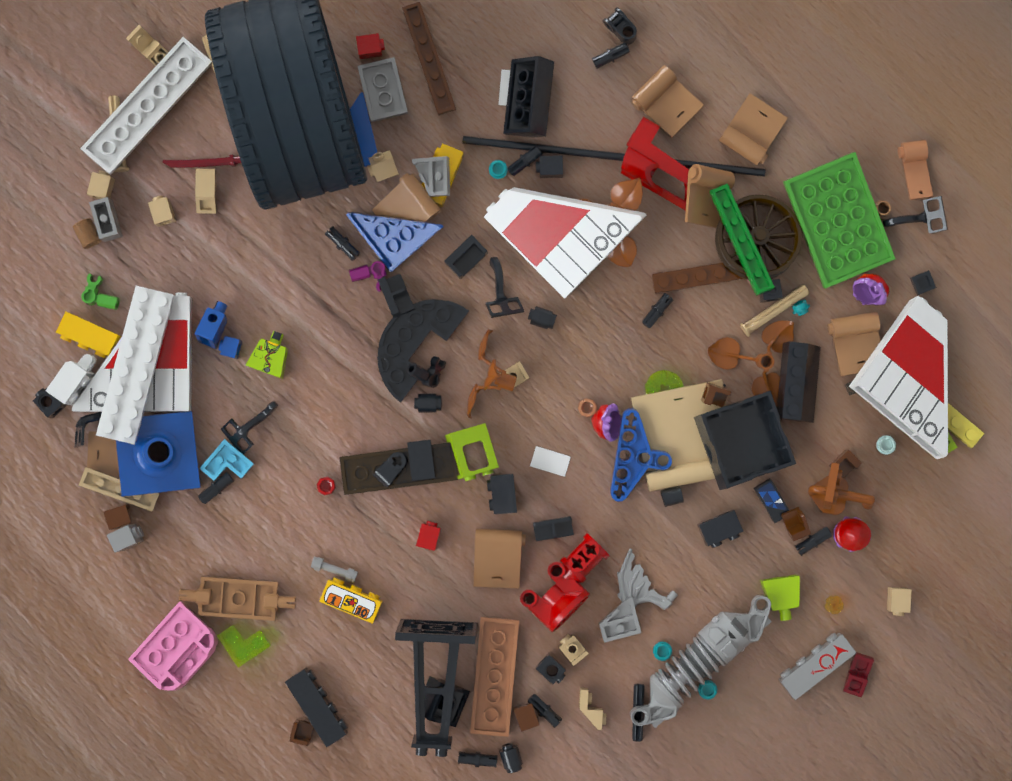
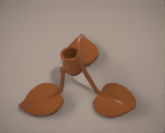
(629, 196)
(726, 350)
(502, 380)

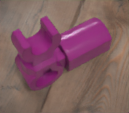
(363, 272)

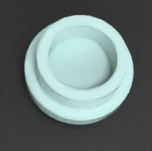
(886, 445)

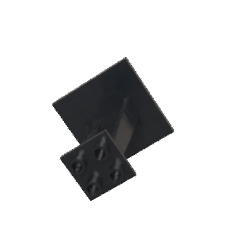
(440, 632)

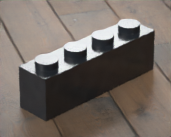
(316, 706)

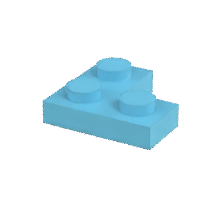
(226, 456)

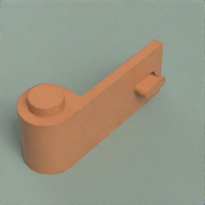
(915, 168)

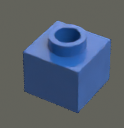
(230, 347)

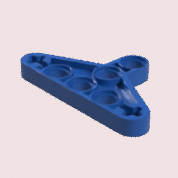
(636, 446)

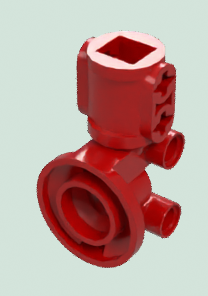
(567, 594)

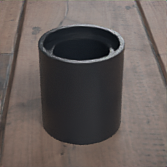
(672, 496)

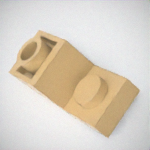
(147, 45)
(205, 191)
(595, 715)

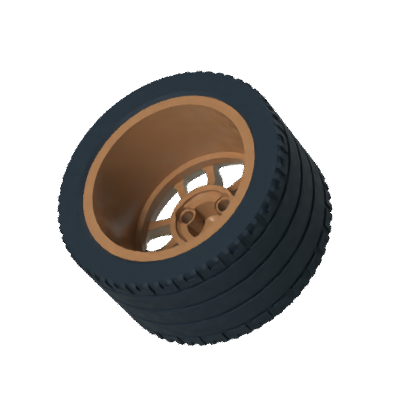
(284, 99)

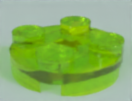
(662, 377)

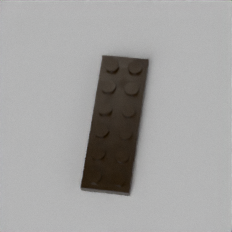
(359, 469)

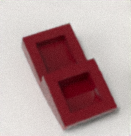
(858, 674)

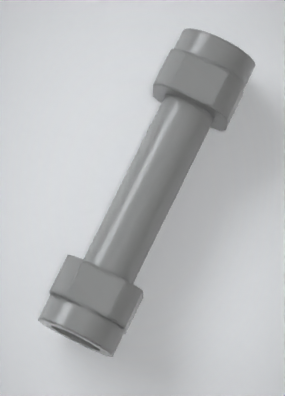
(350, 574)

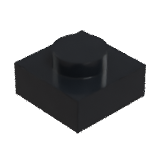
(923, 282)

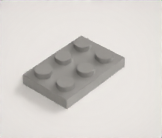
(382, 89)

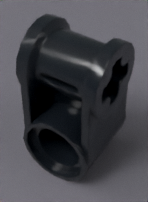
(618, 23)
(389, 471)

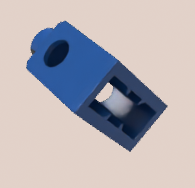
(209, 331)

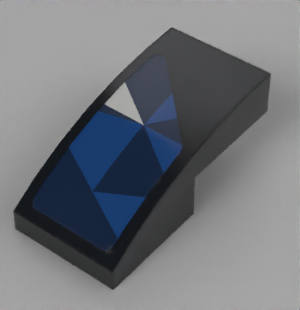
(771, 500)

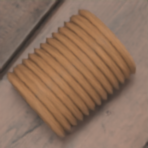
(86, 233)

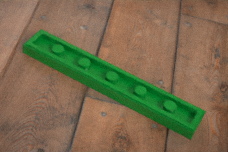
(741, 239)

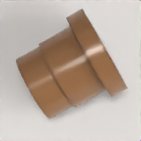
(888, 209)

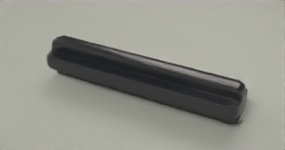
(638, 700)

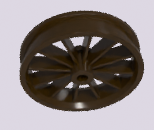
(761, 235)

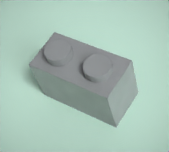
(105, 219)
(126, 537)

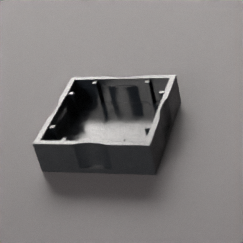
(744, 440)

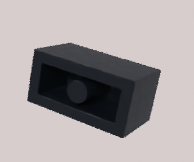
(720, 528)

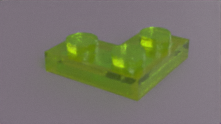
(240, 649)

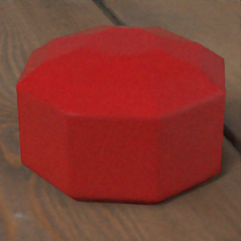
(326, 485)

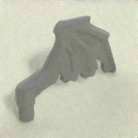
(635, 585)

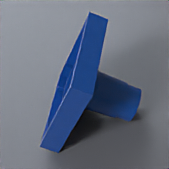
(178, 472)

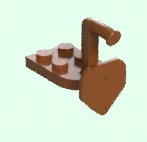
(832, 492)

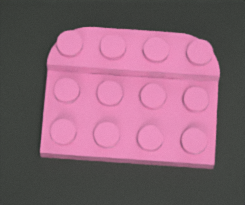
(175, 649)

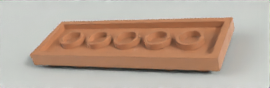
(494, 676)

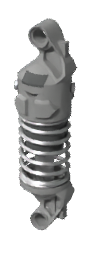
(713, 646)

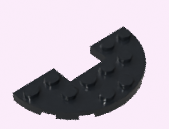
(406, 334)

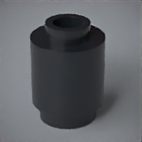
(542, 318)
(428, 403)
(511, 758)

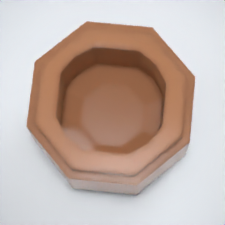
(587, 407)

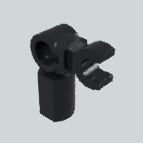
(430, 376)

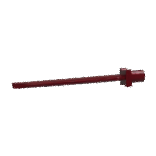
(231, 160)

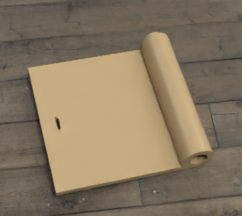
(672, 429)

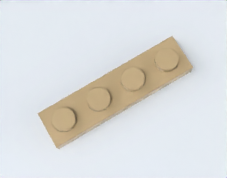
(111, 487)

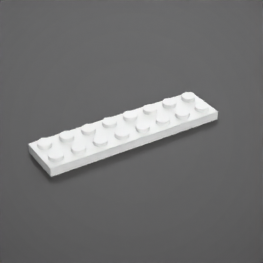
(146, 106)
(135, 365)

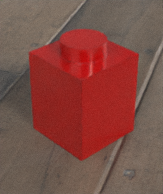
(370, 46)
(428, 535)

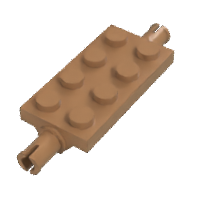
(237, 598)

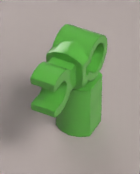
(91, 297)

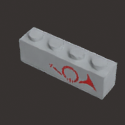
(817, 665)

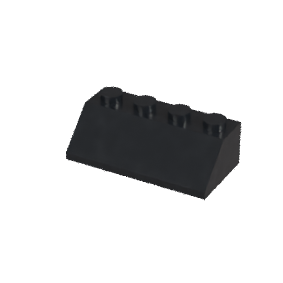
(528, 97)
(798, 381)

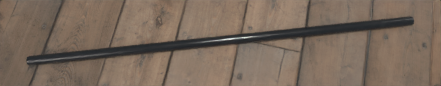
(599, 154)

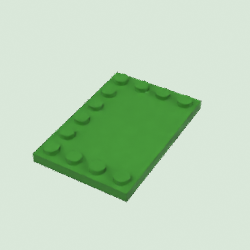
(839, 220)

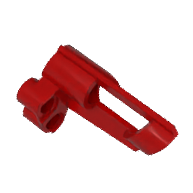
(644, 158)

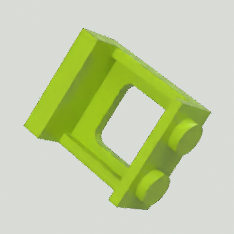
(468, 436)

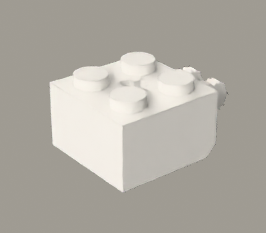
(72, 380)

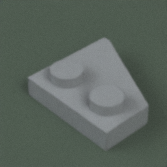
(434, 174)
(620, 622)

